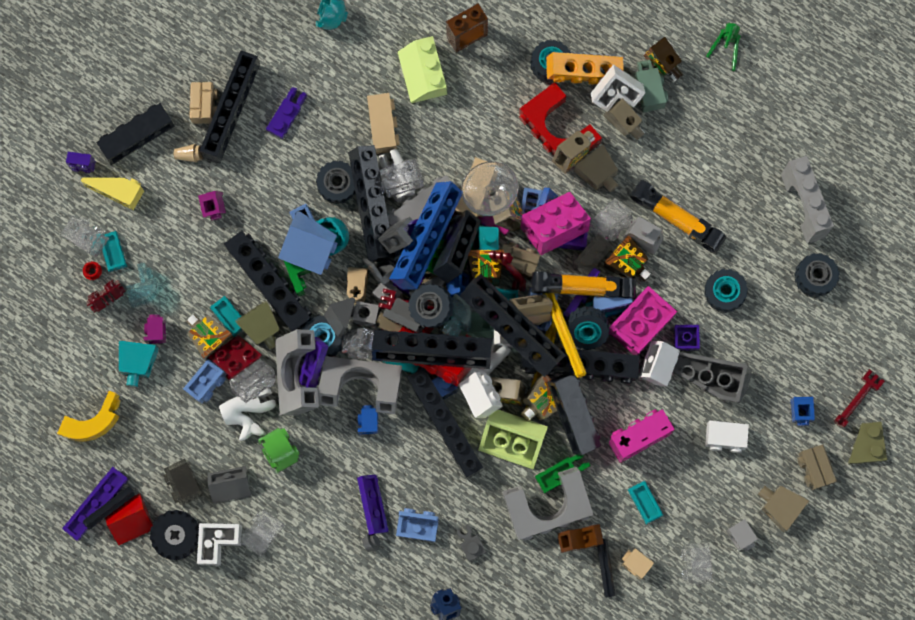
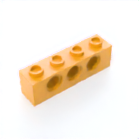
(557, 61)

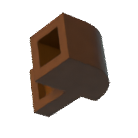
(580, 538)

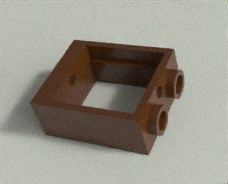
(466, 31)

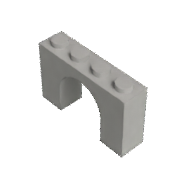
(817, 220)
(289, 351)
(339, 371)
(574, 508)

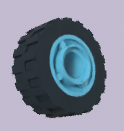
(321, 326)

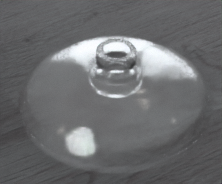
(484, 180)

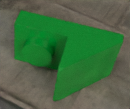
(294, 273)

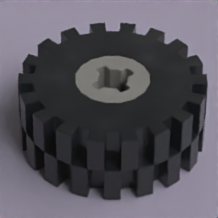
(165, 535)

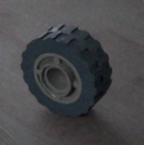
(333, 193)
(811, 285)
(419, 306)

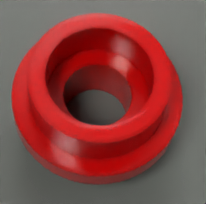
(88, 266)

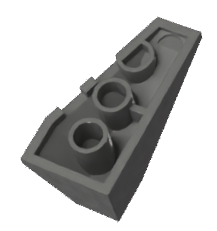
(719, 377)

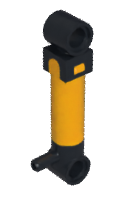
(698, 230)
(583, 285)

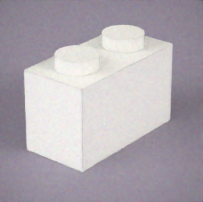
(659, 363)
(480, 394)
(726, 435)

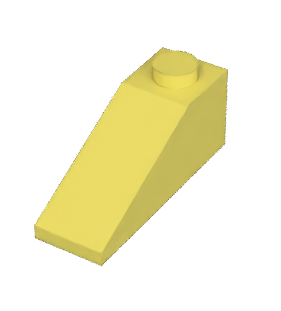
(117, 189)

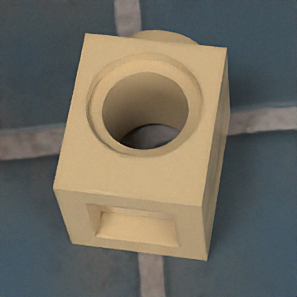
(636, 563)

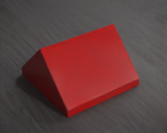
(129, 520)

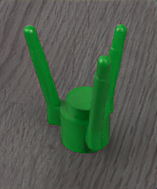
(729, 34)

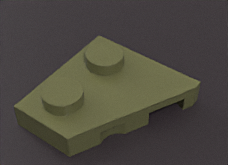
(869, 444)

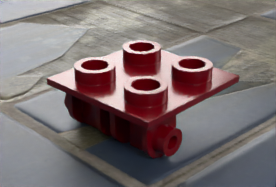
(95, 297)
(235, 356)

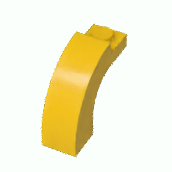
(94, 427)

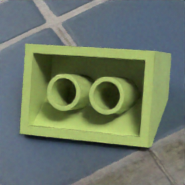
(422, 70)
(513, 438)

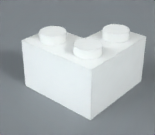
(617, 85)
(211, 540)

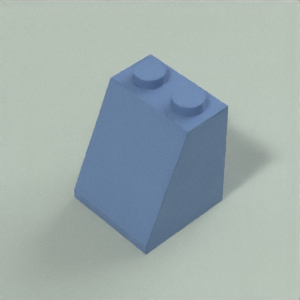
(308, 244)

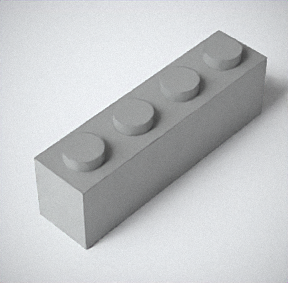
(414, 207)

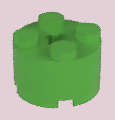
(278, 449)

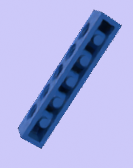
(426, 235)

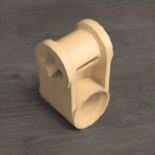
(357, 282)

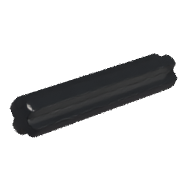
(108, 508)
(606, 569)

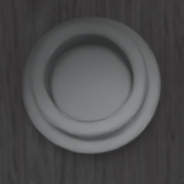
(371, 542)

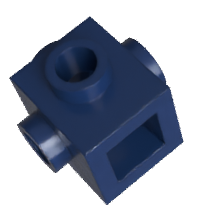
(445, 604)

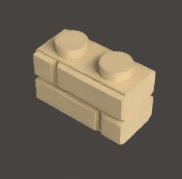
(202, 102)

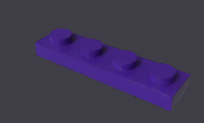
(103, 492)

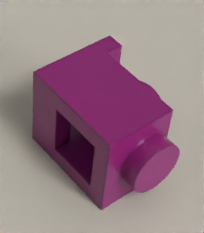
(207, 202)
(155, 330)

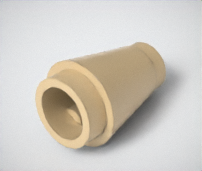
(188, 153)

